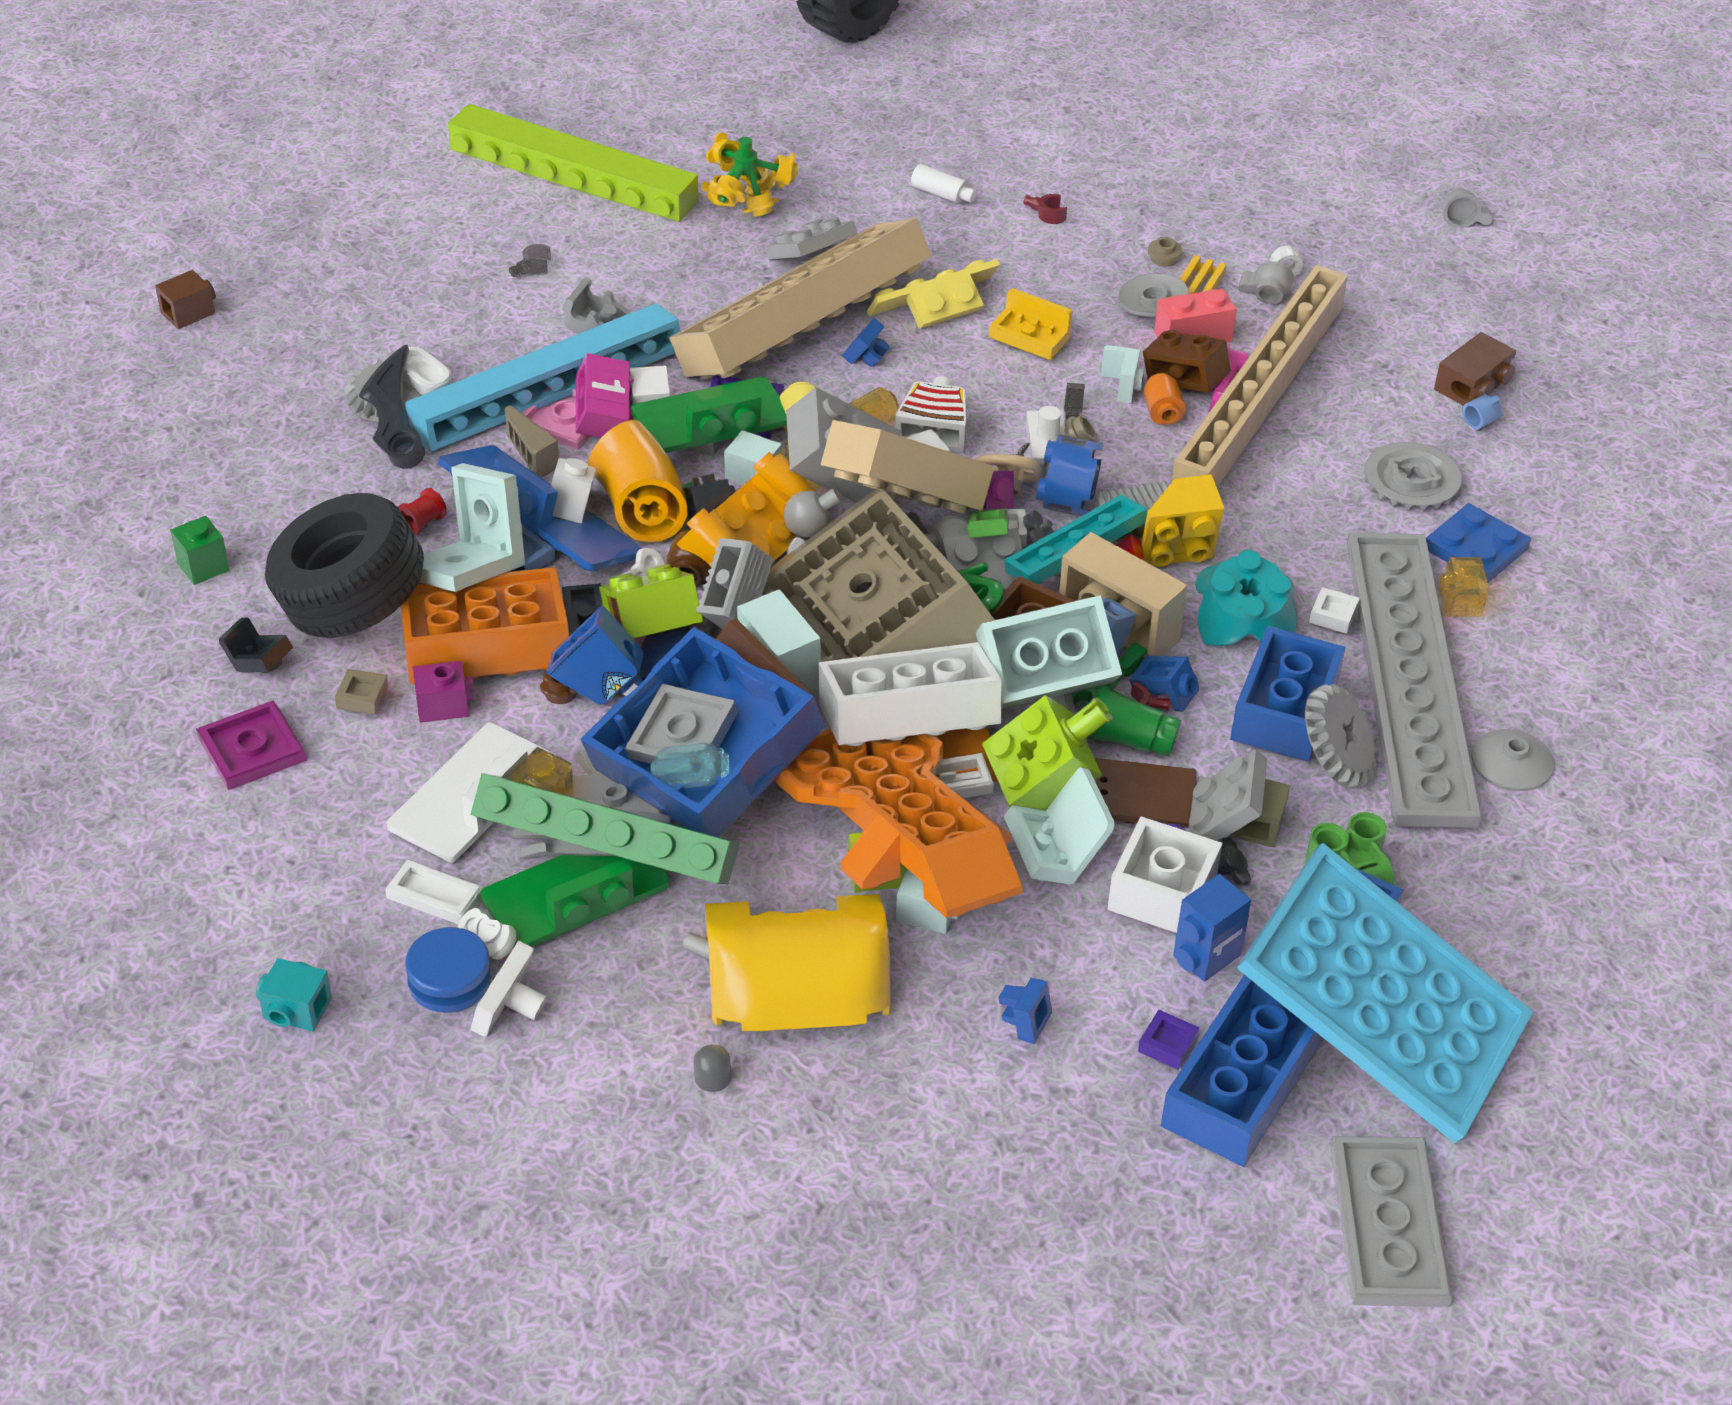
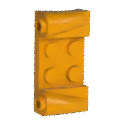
(751, 513)

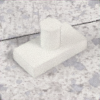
(1041, 427)
(508, 992)

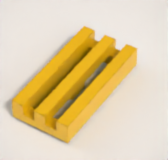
(1204, 269)

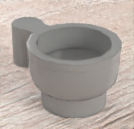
(1463, 209)
(1270, 278)

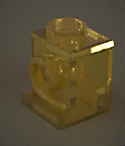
(1464, 587)

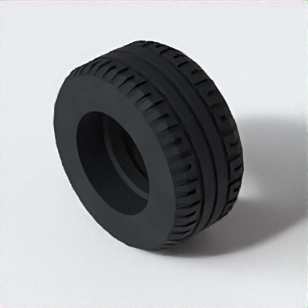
(344, 565)

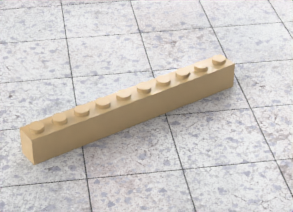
(1263, 377)

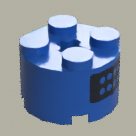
(1070, 476)

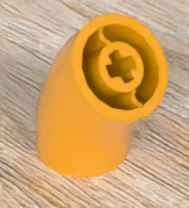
(640, 482)

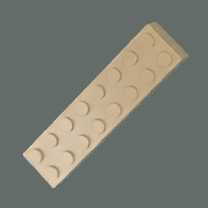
(800, 299)

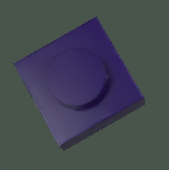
(1168, 1039)

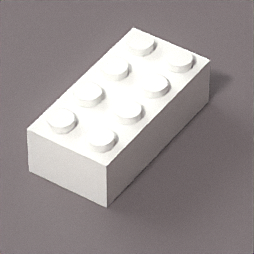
(909, 693)

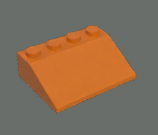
(489, 626)

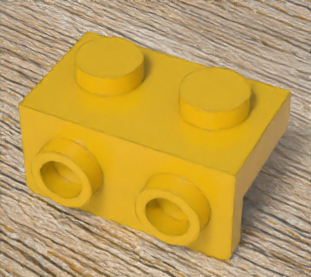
(1032, 324)

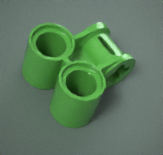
(1358, 845)

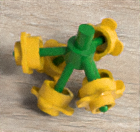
(744, 164)

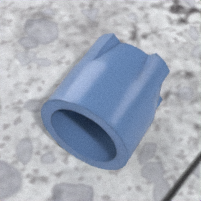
(1482, 411)

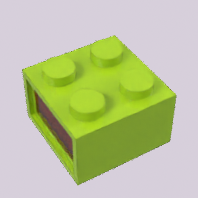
(652, 602)

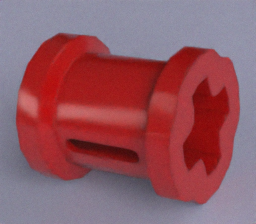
(423, 509)

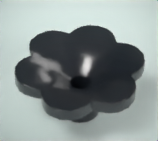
(1233, 862)

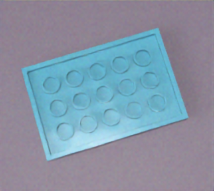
(1387, 992)

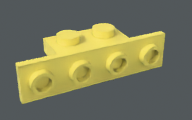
(938, 299)

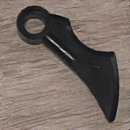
(385, 393)

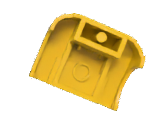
(799, 966)

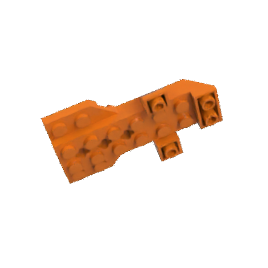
(907, 820)

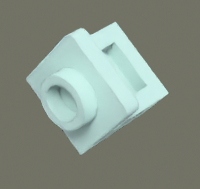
(1123, 364)

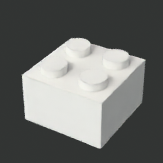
(1159, 871)

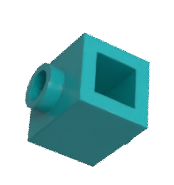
(294, 994)

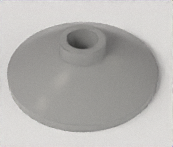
(1142, 292)
(1512, 760)

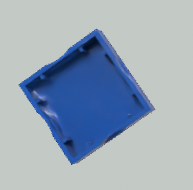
(765, 737)

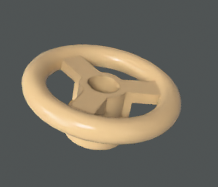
(1025, 469)

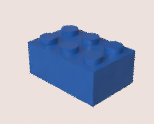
(1277, 690)

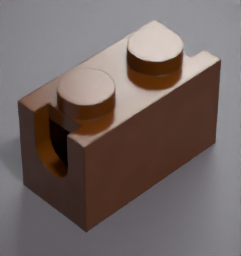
(1475, 369)

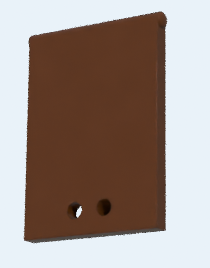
(1146, 791)

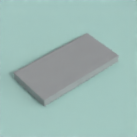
(1390, 1222)

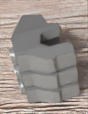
(588, 311)

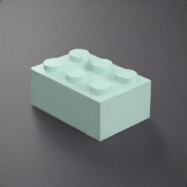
(1051, 651)

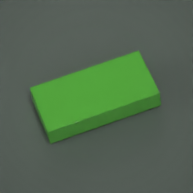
(988, 523)

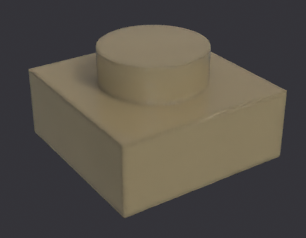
(361, 691)

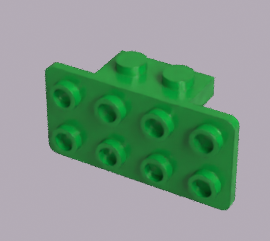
(712, 414)
(569, 894)

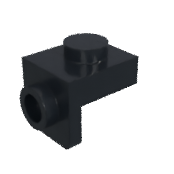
(253, 651)

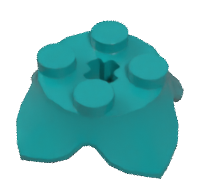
(1229, 614)

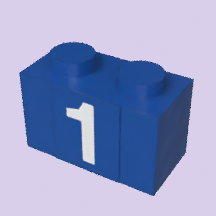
(1211, 927)

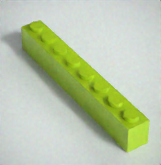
(574, 162)

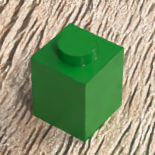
(200, 549)

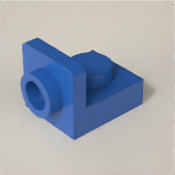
(1168, 676)

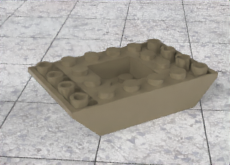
(913, 595)

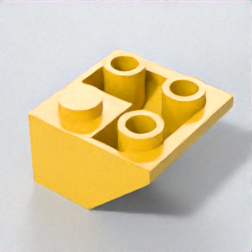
(1183, 522)

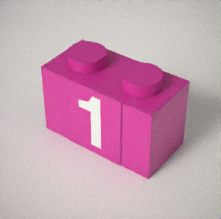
(602, 395)

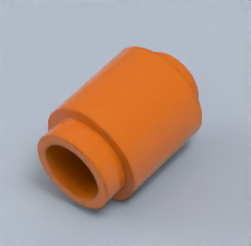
(1164, 399)

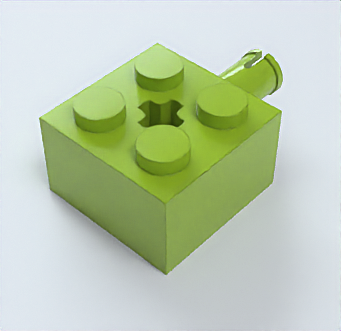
(1044, 750)

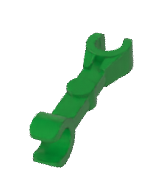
(1128, 663)

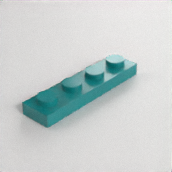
(1045, 556)

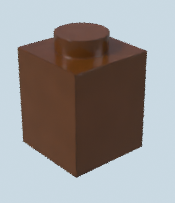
(185, 299)

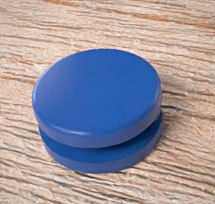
(448, 969)

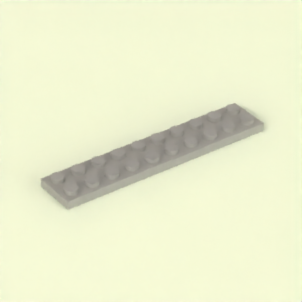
(1412, 682)

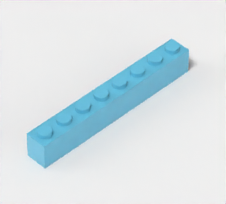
(480, 399)

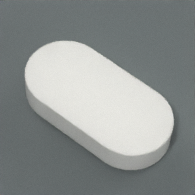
(425, 371)

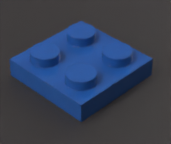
(1478, 534)

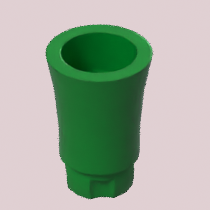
(1136, 724)

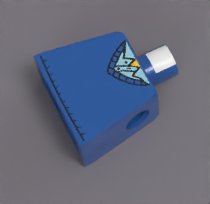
(598, 659)

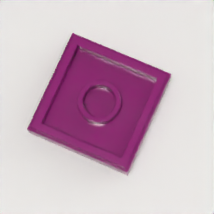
(251, 745)

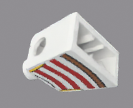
(937, 408)

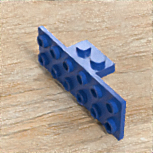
(590, 544)

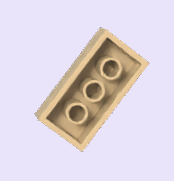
(906, 467)

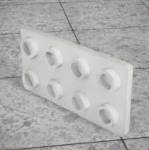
(441, 809)

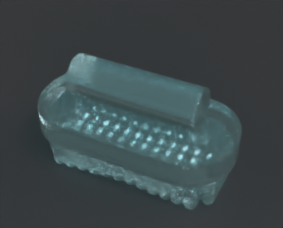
(690, 765)

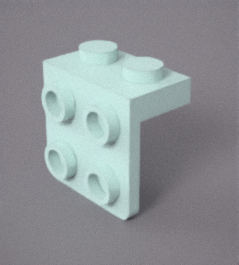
(1065, 836)

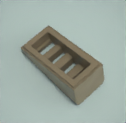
(532, 442)

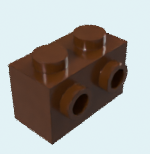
(1191, 360)

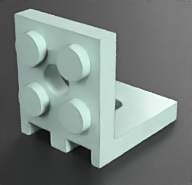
(488, 537)

